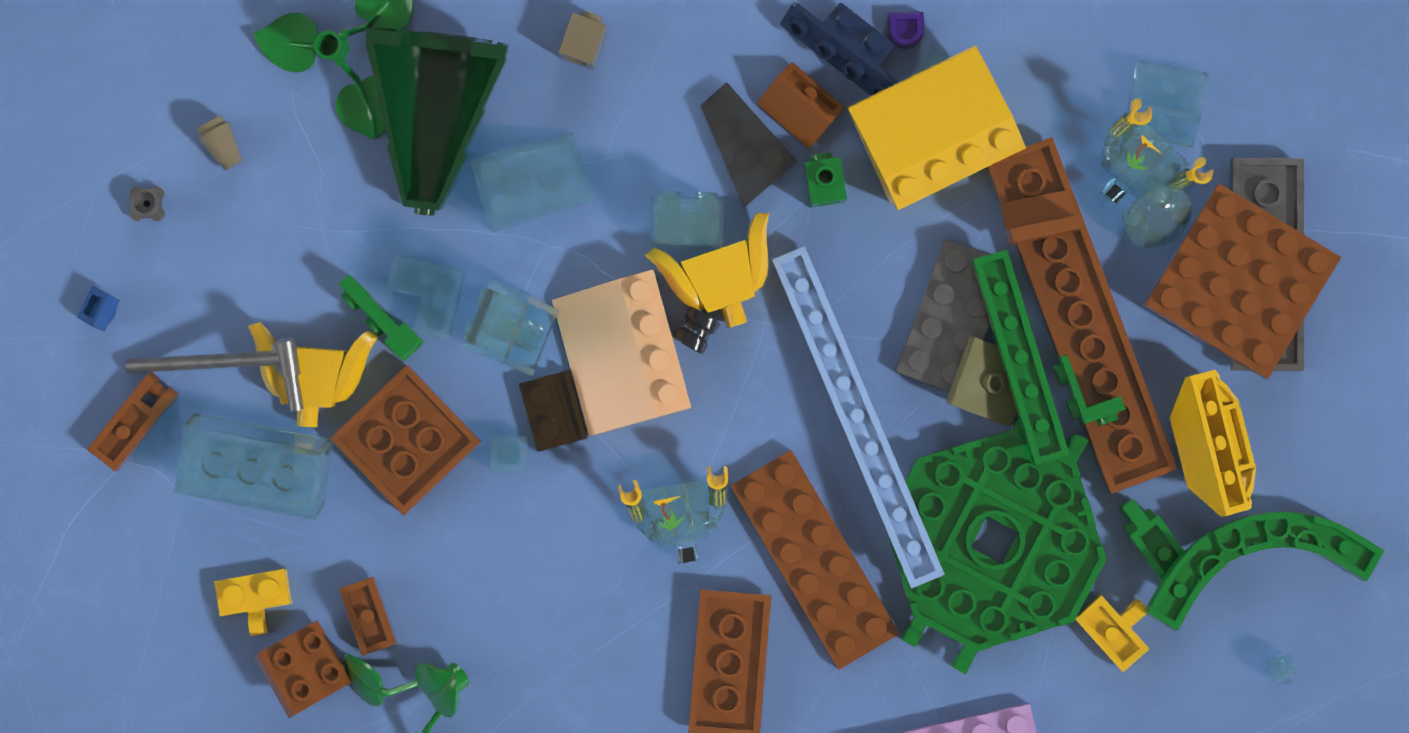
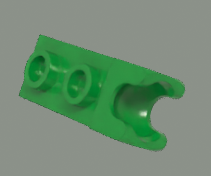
(400, 338)

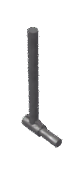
(282, 356)

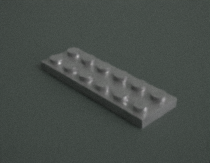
(1278, 189)

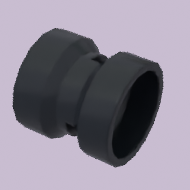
(697, 322)

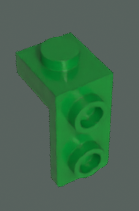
(1102, 412)

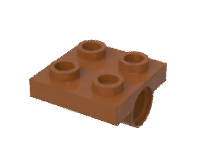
(302, 669)

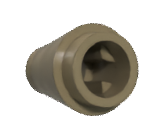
(220, 142)

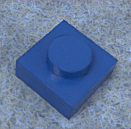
(98, 308)

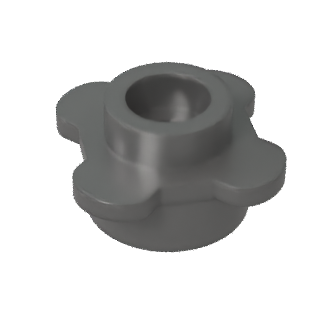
(139, 196)

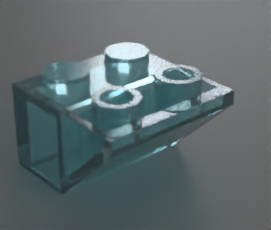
(687, 221)

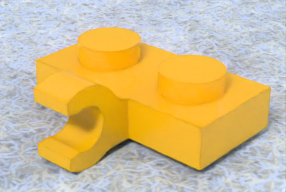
(253, 595)
(1114, 631)

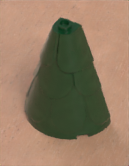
(431, 105)

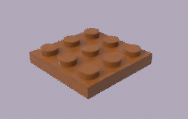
(405, 440)

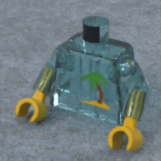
(1141, 157)
(678, 512)

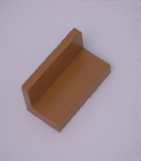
(800, 105)
(1040, 217)

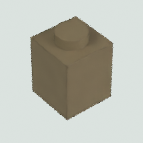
(583, 39)

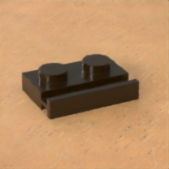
(553, 411)

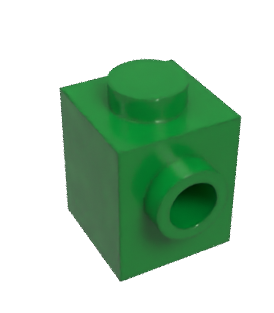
(825, 180)

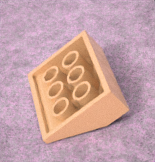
(621, 353)

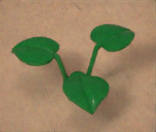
(294, 37)
(439, 685)

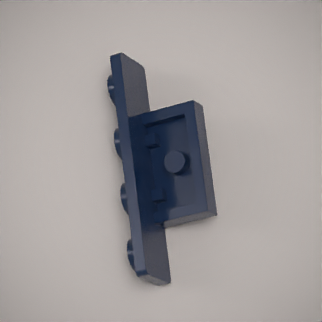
(844, 43)

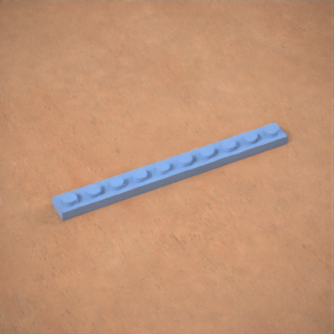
(858, 417)

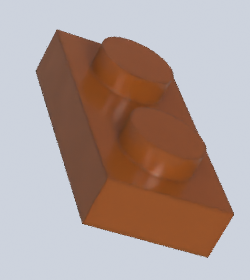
(368, 616)

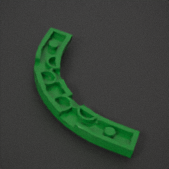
(1252, 534)

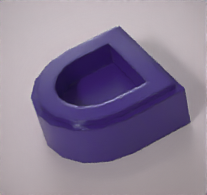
(906, 28)

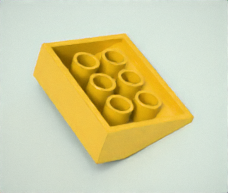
(936, 128)

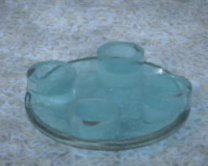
(1158, 216)

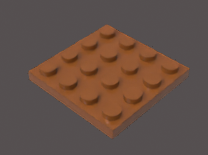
(1242, 281)

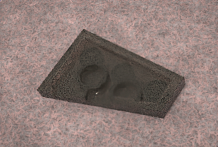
(745, 143)

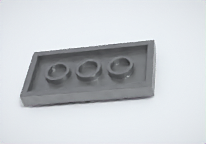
(945, 319)

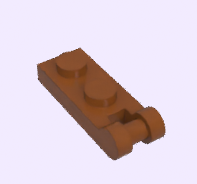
(132, 422)

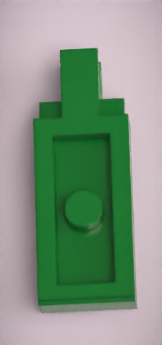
(1151, 537)

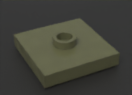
(982, 384)

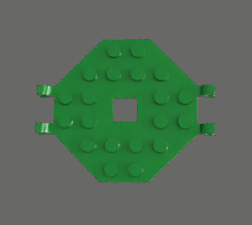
(1046, 566)

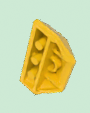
(1213, 444)

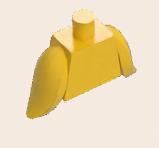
(720, 276)
(325, 374)

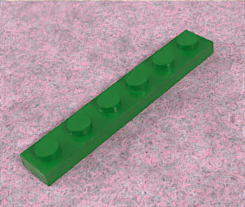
(1020, 357)

